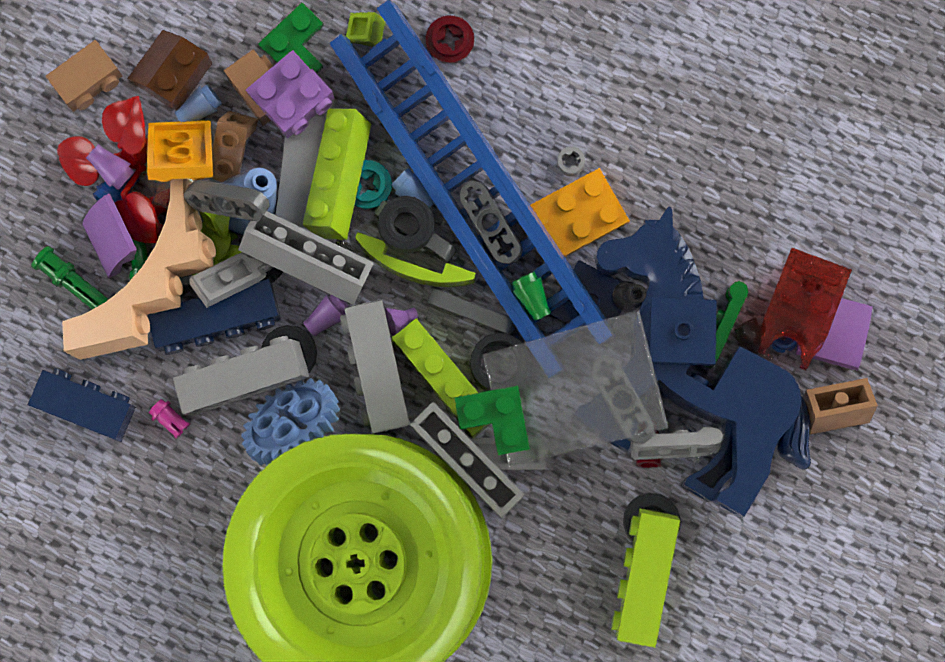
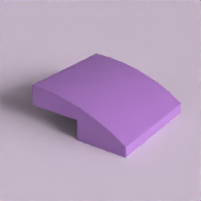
(109, 235)
(846, 336)

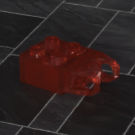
(800, 314)

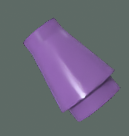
(110, 167)
(325, 314)

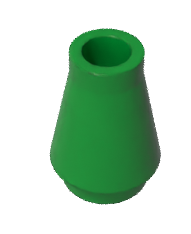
(532, 295)

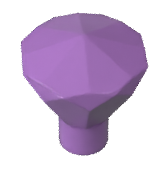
(399, 319)

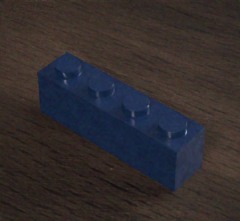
(200, 325)

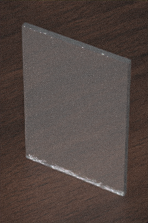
(581, 386)

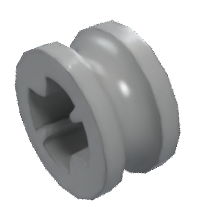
(567, 152)

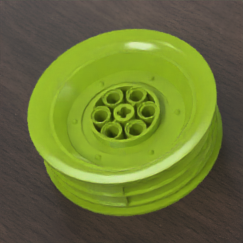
(346, 482)

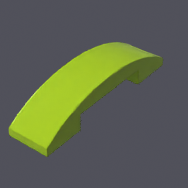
(451, 277)

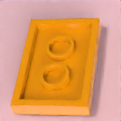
(179, 150)
(581, 212)

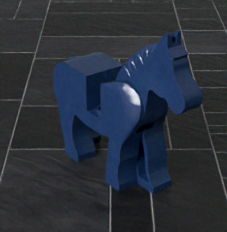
(750, 397)

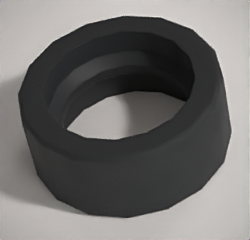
(481, 347)

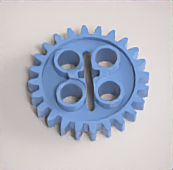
(304, 406)

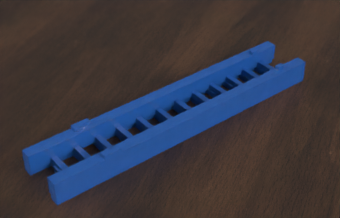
(487, 160)

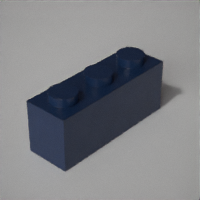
(82, 404)

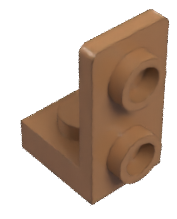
(230, 144)

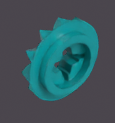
(381, 182)

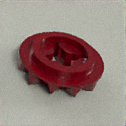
(458, 28)

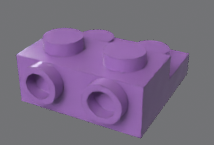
(291, 94)

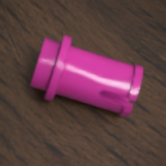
(168, 418)

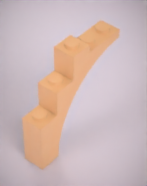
(156, 287)

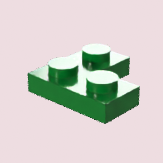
(292, 35)
(502, 410)

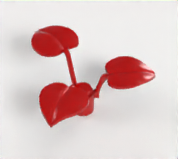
(122, 124)

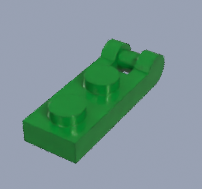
(725, 319)

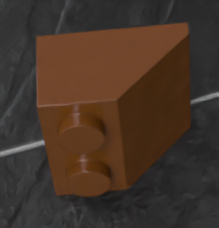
(171, 69)

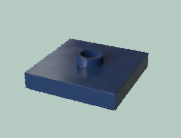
(600, 289)
(683, 331)

